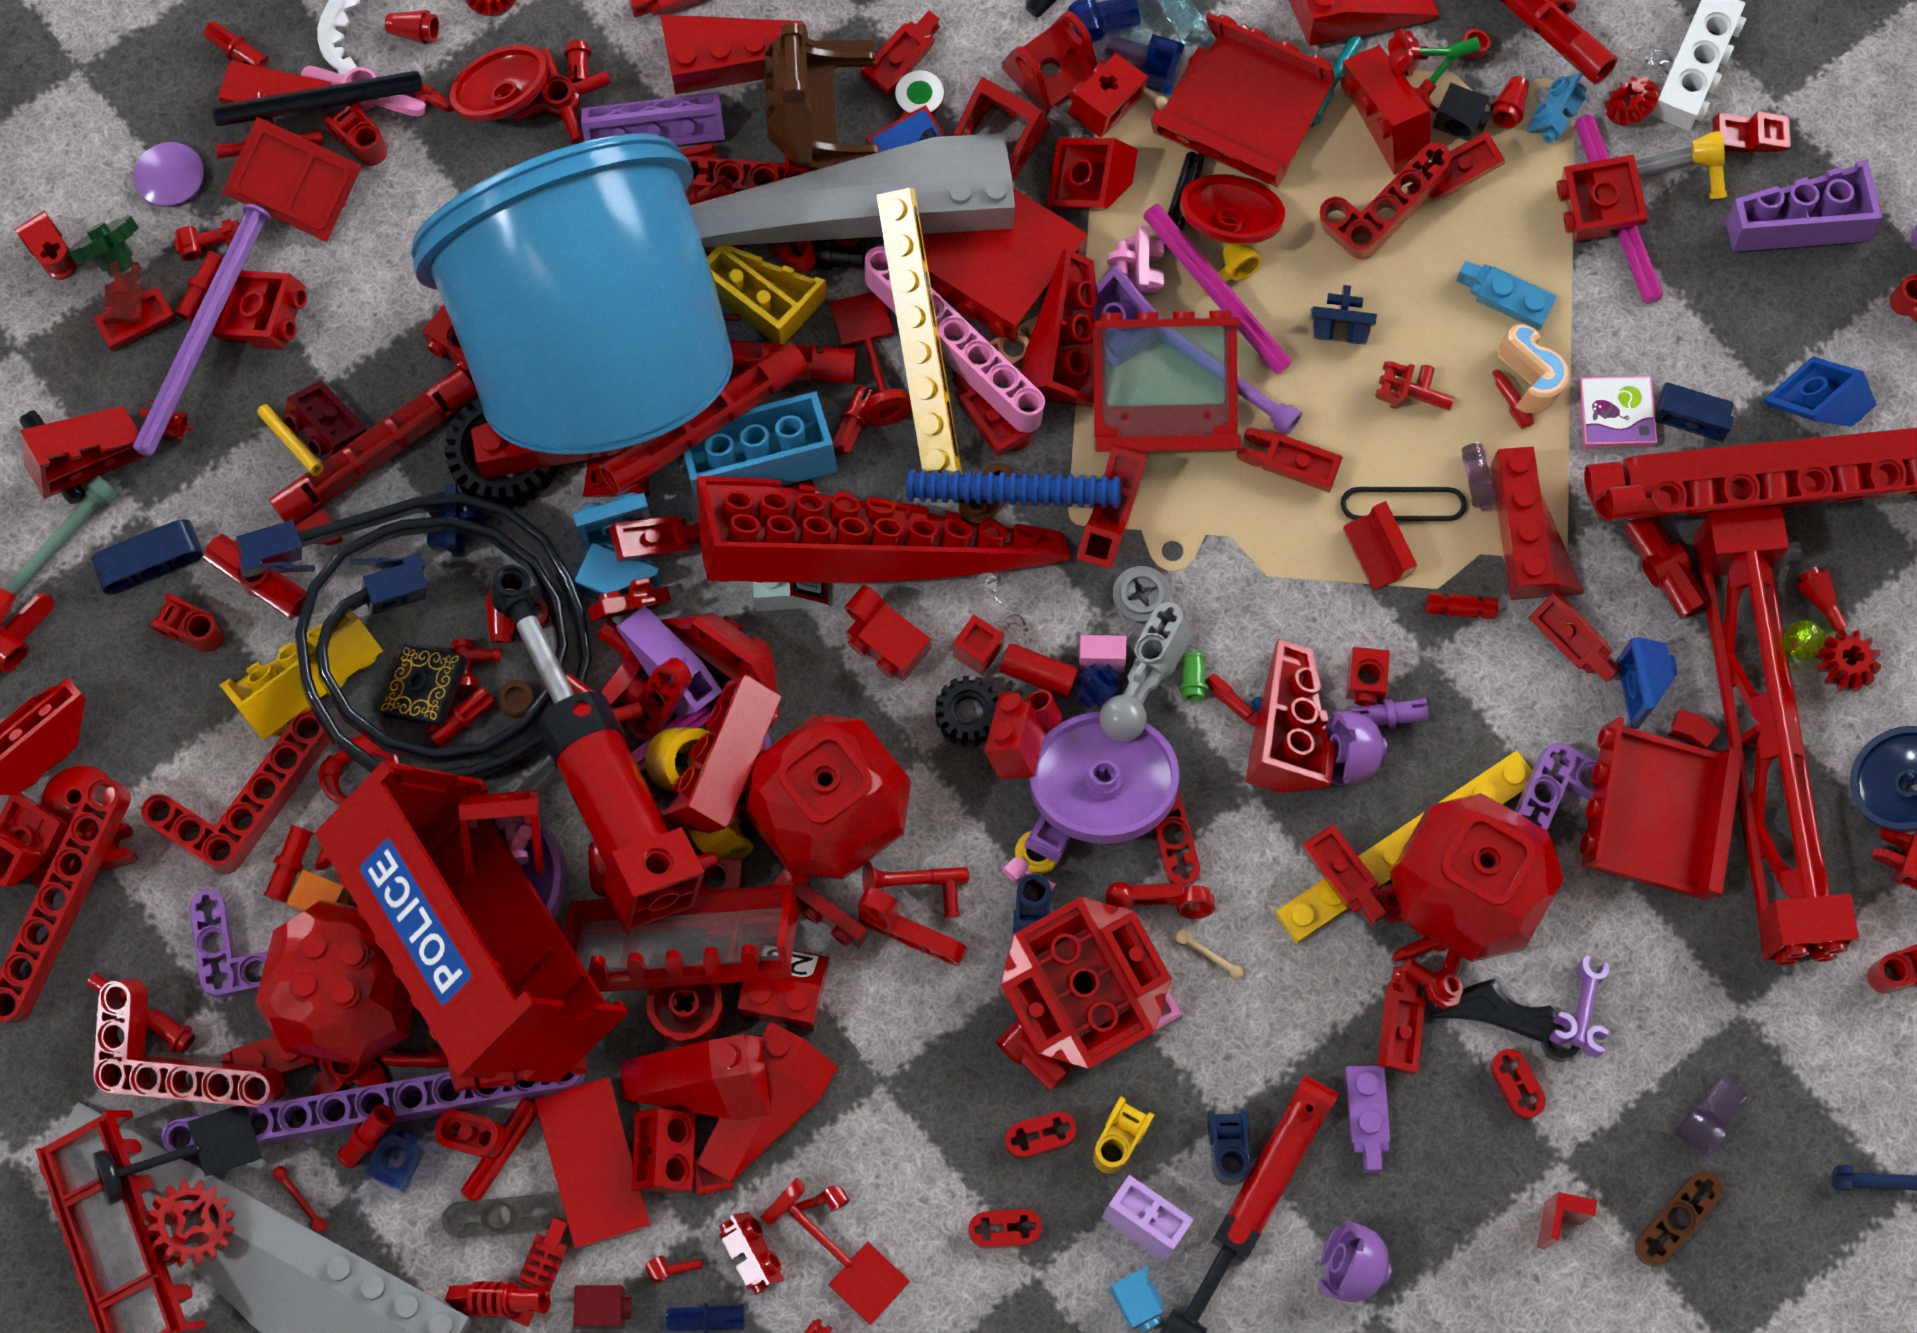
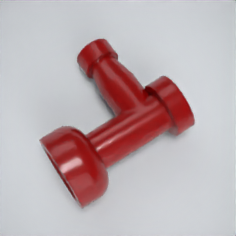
(469, 682)

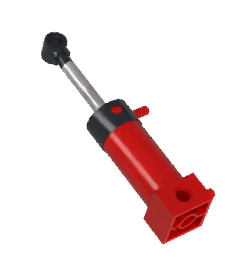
(647, 865)

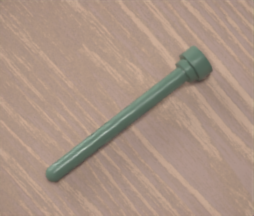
(97, 495)

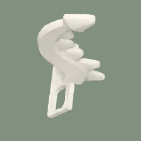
(327, 35)

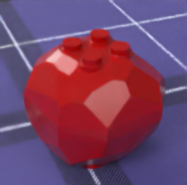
(828, 797)
(1476, 877)
(332, 988)

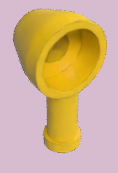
(1710, 152)
(1240, 263)

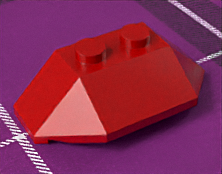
(724, 648)
(39, 736)

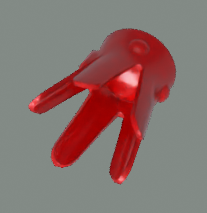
(176, 425)

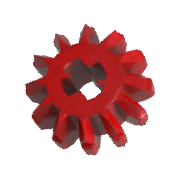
(1839, 670)

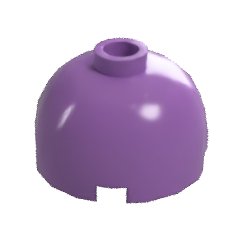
(1357, 747)
(1356, 1263)

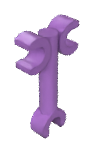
(1578, 1029)

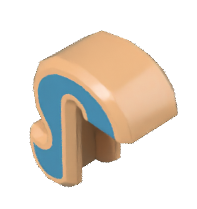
(1535, 364)

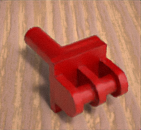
(1404, 387)

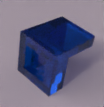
(1163, 63)

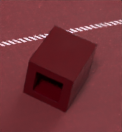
(601, 1307)

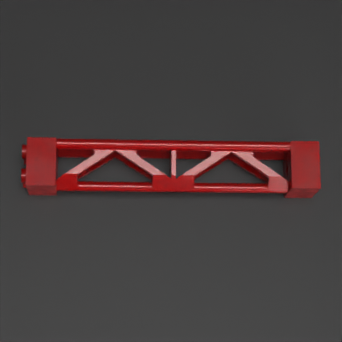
(1812, 922)

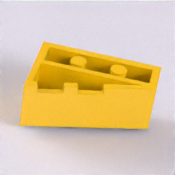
(764, 294)

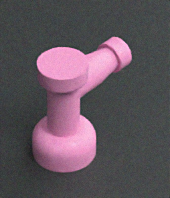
(516, 836)

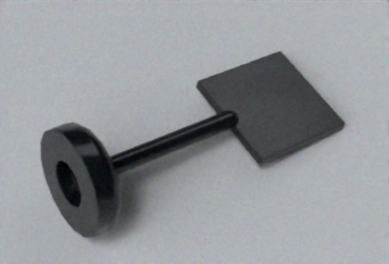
(219, 1139)

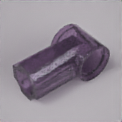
(1707, 1123)

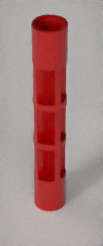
(1566, 37)
(824, 365)
(738, 396)
(375, 447)

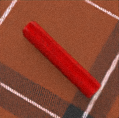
(488, 1169)

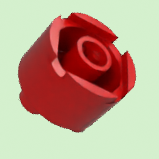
(684, 1027)

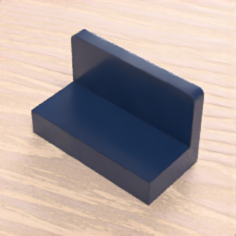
(1694, 412)

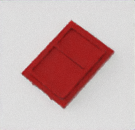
(292, 179)

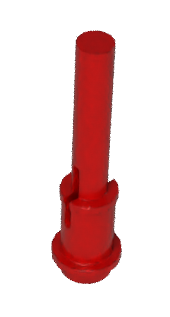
(157, 1023)

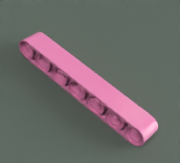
(970, 347)

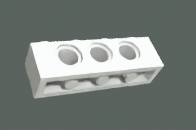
(1675, 102)

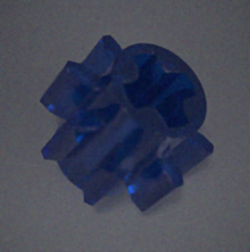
(1098, 685)

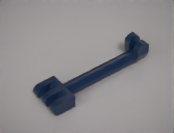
(1845, 1179)

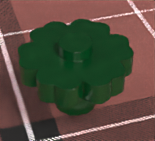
(106, 244)

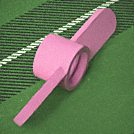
(399, 103)

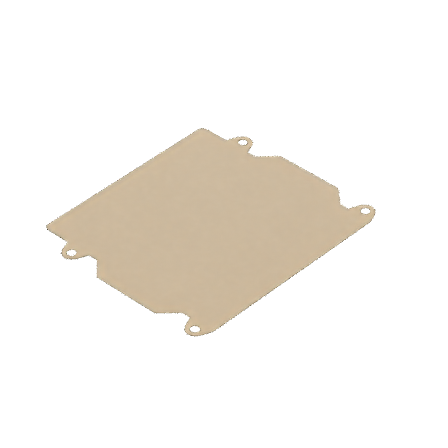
(1421, 319)

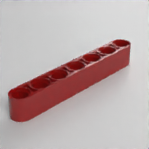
(75, 890)

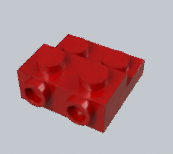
(1601, 197)
(262, 310)

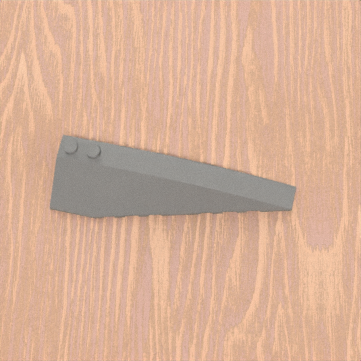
(956, 181)

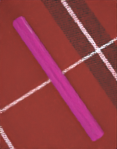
(1630, 236)
(1216, 288)

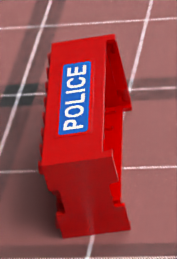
(470, 952)

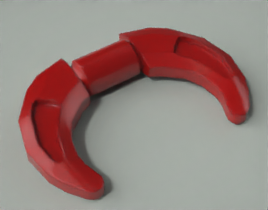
(332, 768)

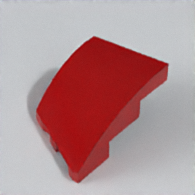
(26, 838)

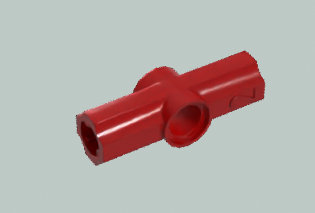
(1667, 566)
(271, 588)

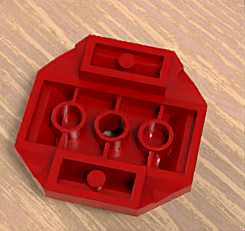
(1124, 974)

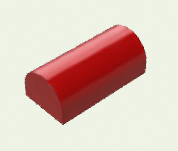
(1039, 670)

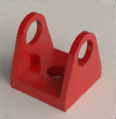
(1054, 46)
(989, 94)
(498, 806)

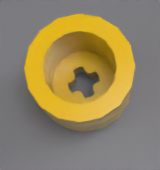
(662, 754)

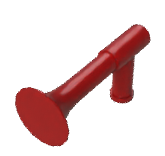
(936, 876)

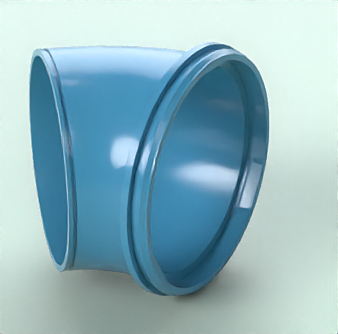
(581, 295)

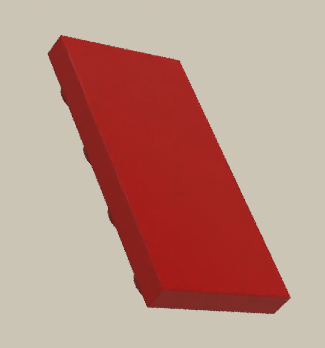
(592, 1163)

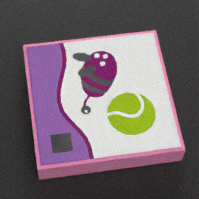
(1617, 412)

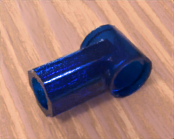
(1106, 16)

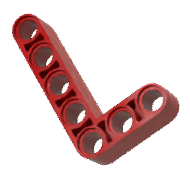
(245, 804)
(170, 1072)

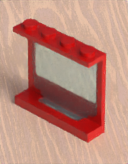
(1165, 382)

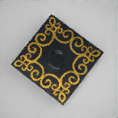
(423, 685)

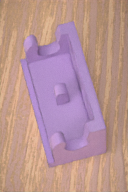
(1147, 1218)

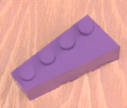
(1808, 213)

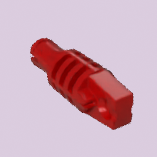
(542, 1264)
(497, 1299)

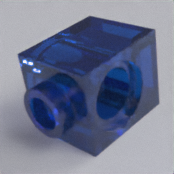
(398, 1177)

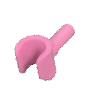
(1019, 867)

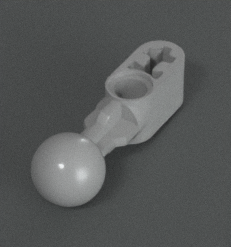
(1165, 633)

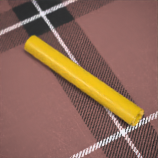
(291, 441)

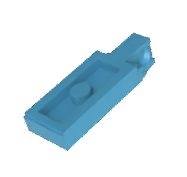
(1507, 293)

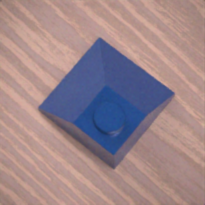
(1824, 393)
(1645, 676)

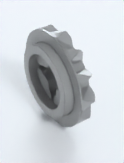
(1148, 580)

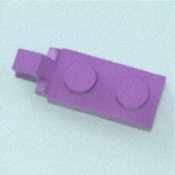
(1368, 1114)

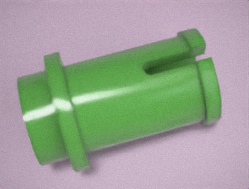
(1193, 677)

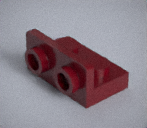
(321, 420)

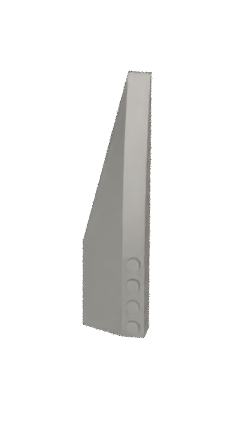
(286, 1273)

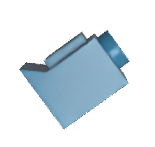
(1138, 1301)

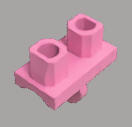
(1134, 257)

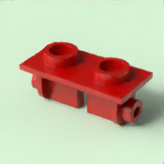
(744, 1235)

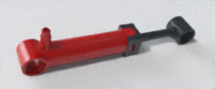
(1259, 1194)

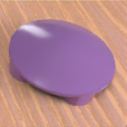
(169, 174)

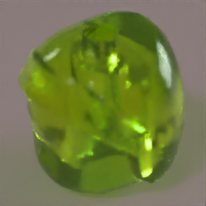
(1803, 640)

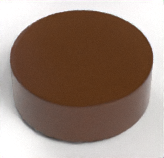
(516, 698)

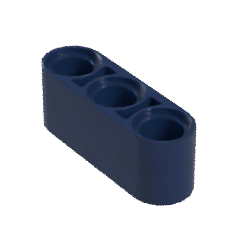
(147, 556)

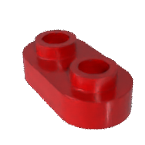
(473, 1134)

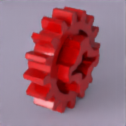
(202, 1232)

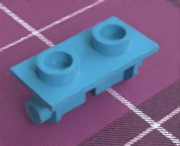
(1564, 96)

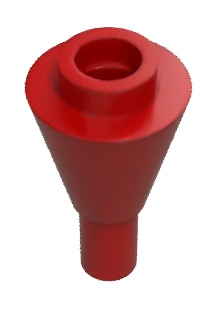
(1820, 591)

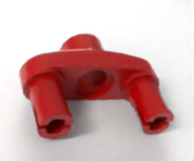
(624, 683)

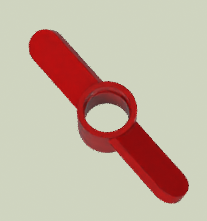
(12, 647)

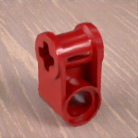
(353, 130)
(47, 246)
(182, 621)
(1905, 969)

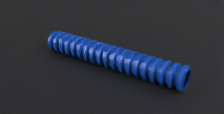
(1013, 488)

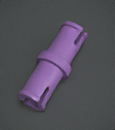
(1395, 712)

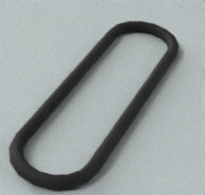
(1407, 489)

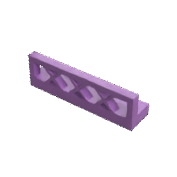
(677, 118)

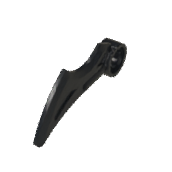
(1490, 1005)

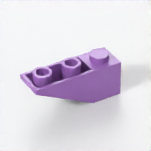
(655, 644)

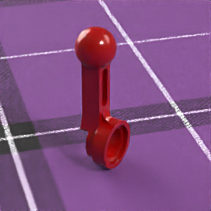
(1192, 901)

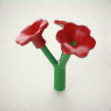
(1406, 54)

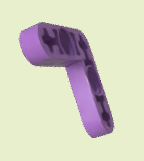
(1564, 777)
(234, 968)

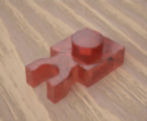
(124, 300)

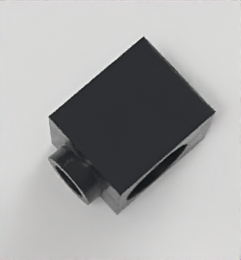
(1462, 112)

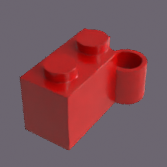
(884, 635)
(1019, 732)

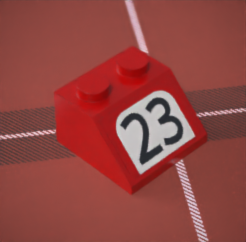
(788, 1001)

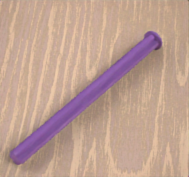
(200, 329)

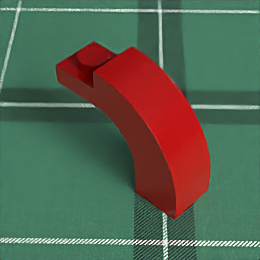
(1108, 526)

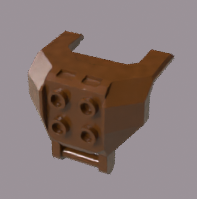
(803, 96)

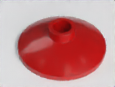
(66, 783)

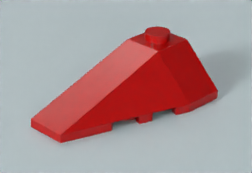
(1342, 19)
(1062, 340)
(1291, 735)
(704, 1078)
(795, 1083)

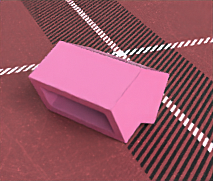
(1102, 650)

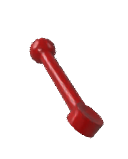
(318, 1223)

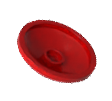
(499, 83)
(1232, 209)

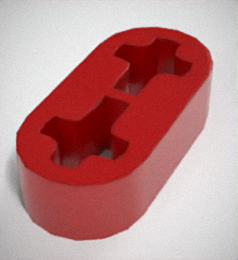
(1509, 1088)
(1037, 1126)
(1005, 1218)

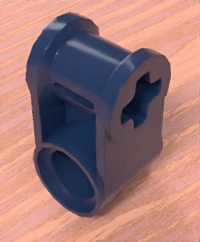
(1029, 910)
(1229, 1138)

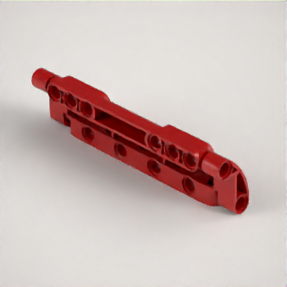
(1756, 476)

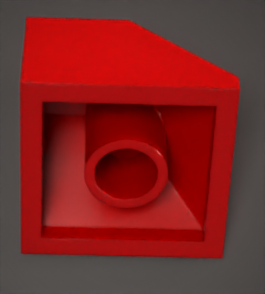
(1090, 172)

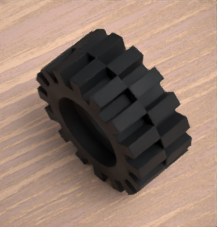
(959, 691)

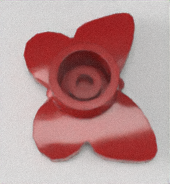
(337, 1075)

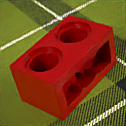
(663, 1151)

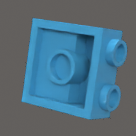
(595, 519)

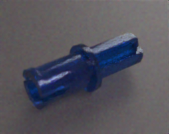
(705, 1318)

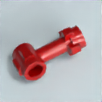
(189, 242)

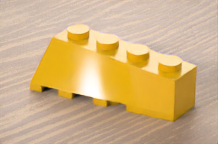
(274, 691)

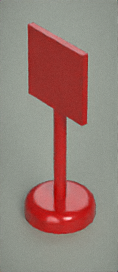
(863, 320)
(865, 1281)

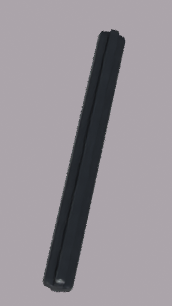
(317, 98)

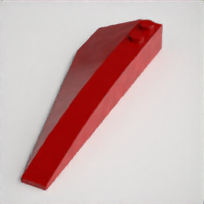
(795, 535)

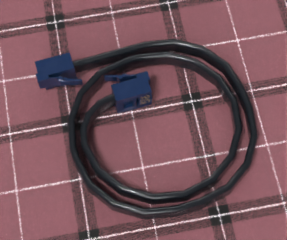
(404, 583)

